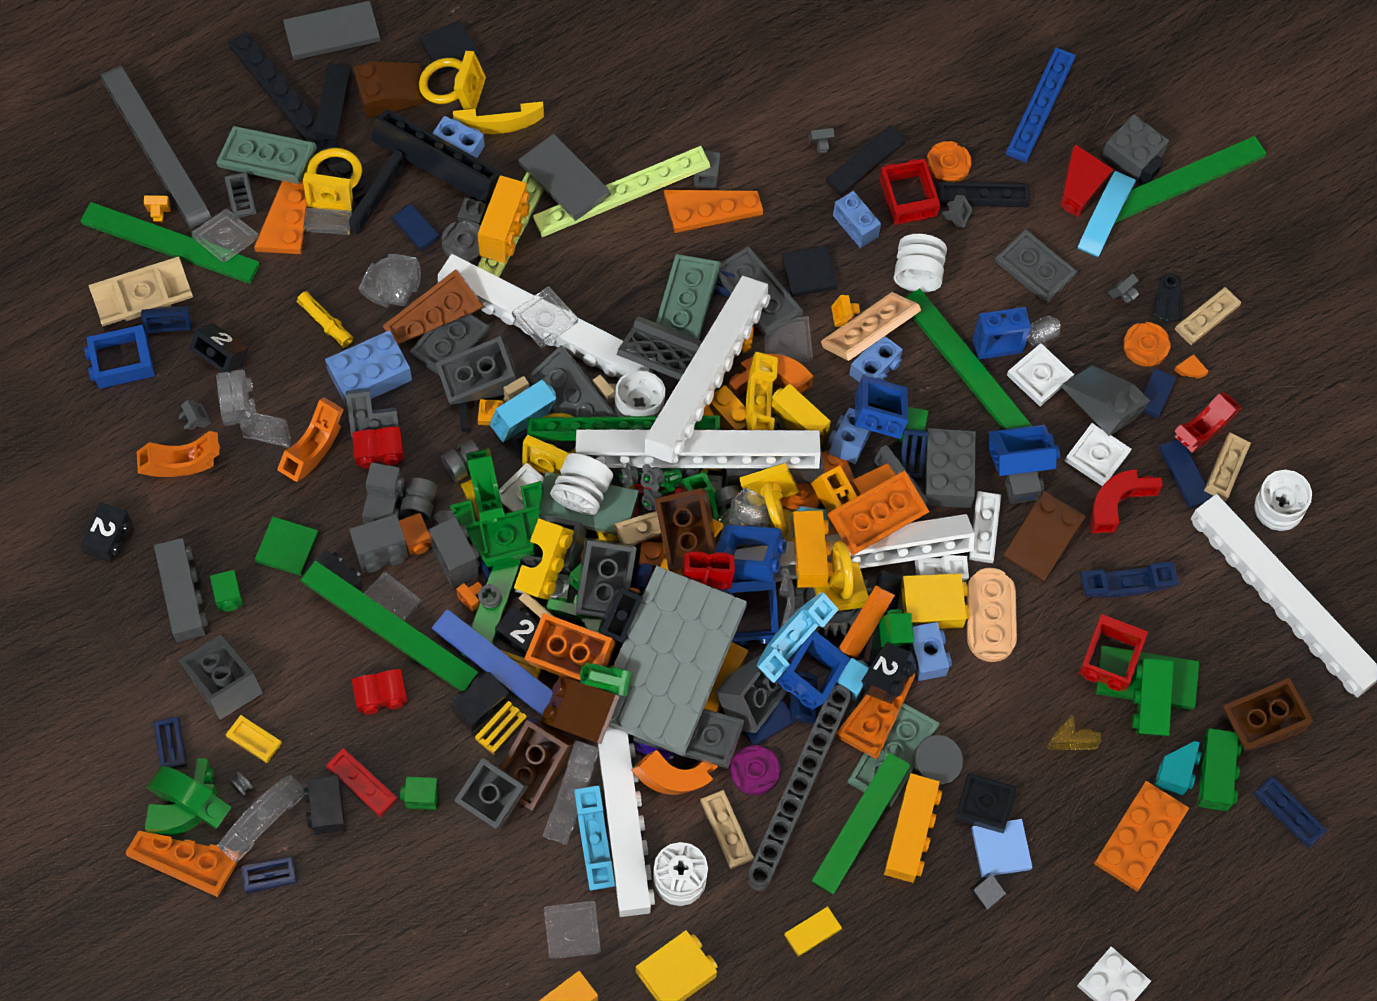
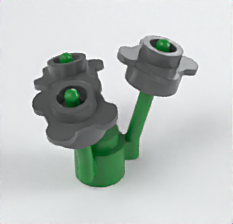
(651, 478)

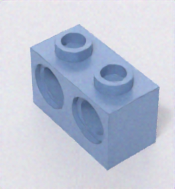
(461, 136)
(856, 219)
(871, 359)
(848, 439)

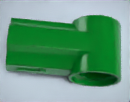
(610, 679)

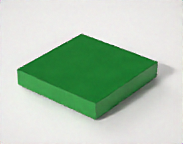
(286, 546)

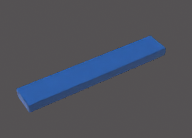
(1040, 105)
(493, 661)

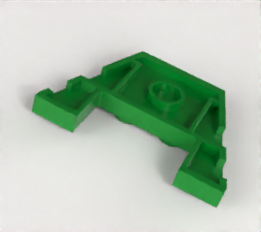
(507, 537)

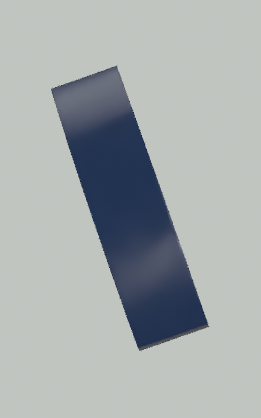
(1129, 582)

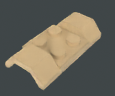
(139, 290)

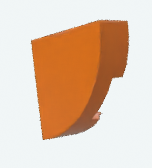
(1192, 368)

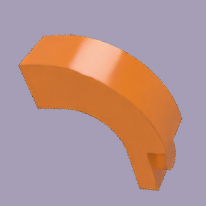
(788, 372)
(314, 444)
(178, 460)
(666, 779)

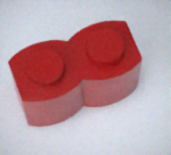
(378, 446)
(711, 570)
(379, 691)

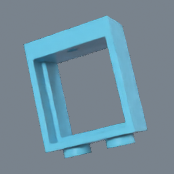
(514, 414)

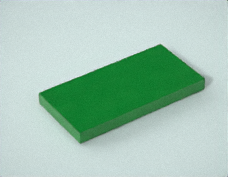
(1183, 683)

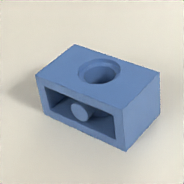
(930, 665)

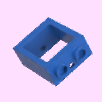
(999, 335)
(121, 374)
(885, 395)
(1023, 450)
(750, 569)
(765, 635)
(826, 654)

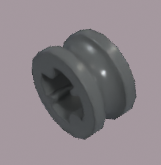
(496, 601)
(240, 783)

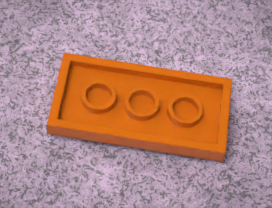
(878, 513)
(1141, 836)

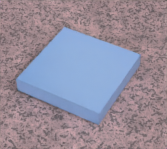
(1002, 852)

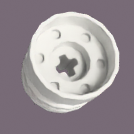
(920, 262)
(639, 394)
(581, 484)
(1289, 489)
(677, 888)

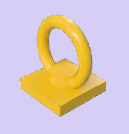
(468, 81)
(330, 191)
(544, 456)
(772, 485)
(846, 585)

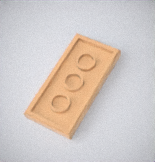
(870, 326)

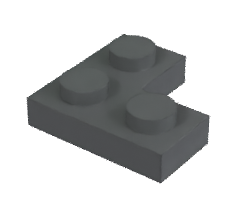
(363, 417)

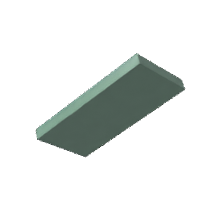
(266, 155)
(688, 295)
(616, 507)
(905, 735)

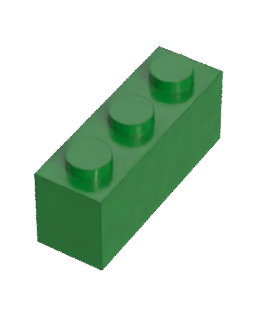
(1153, 697)
(1219, 770)

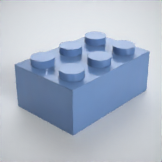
(370, 365)

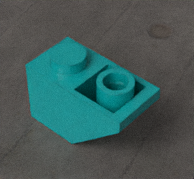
(1177, 769)

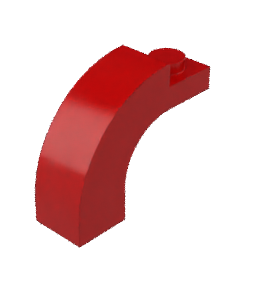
(1208, 422)
(1121, 486)

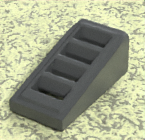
(237, 181)

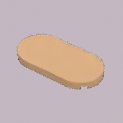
(992, 615)

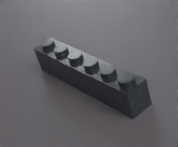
(435, 155)

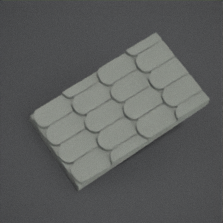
(674, 658)

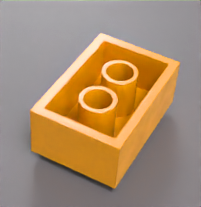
(503, 219)

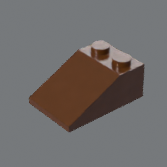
(388, 86)
(685, 525)
(1044, 536)
(580, 709)
(1268, 715)
(537, 759)

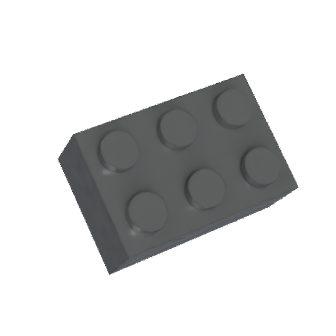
(950, 468)

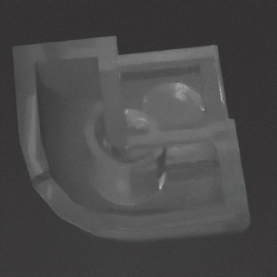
(391, 280)
(747, 510)

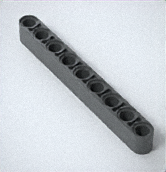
(155, 147)
(799, 798)

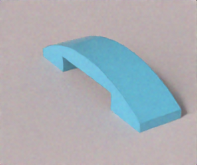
(1106, 213)
(793, 634)
(594, 838)

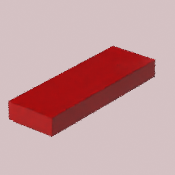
(361, 782)

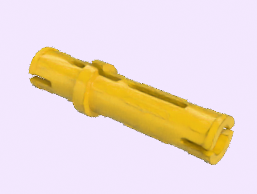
(331, 325)

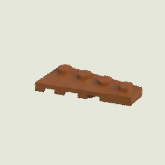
(440, 305)

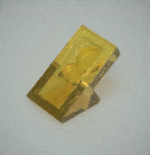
(1067, 739)

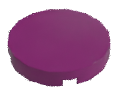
(755, 770)

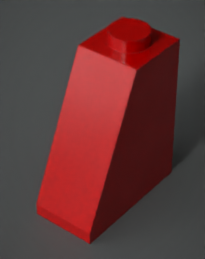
(1083, 181)

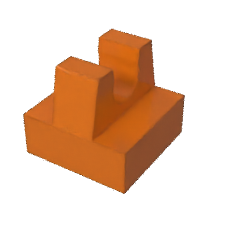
(469, 596)

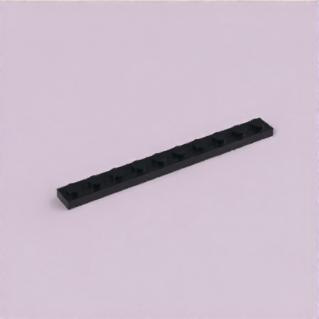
(292, 107)

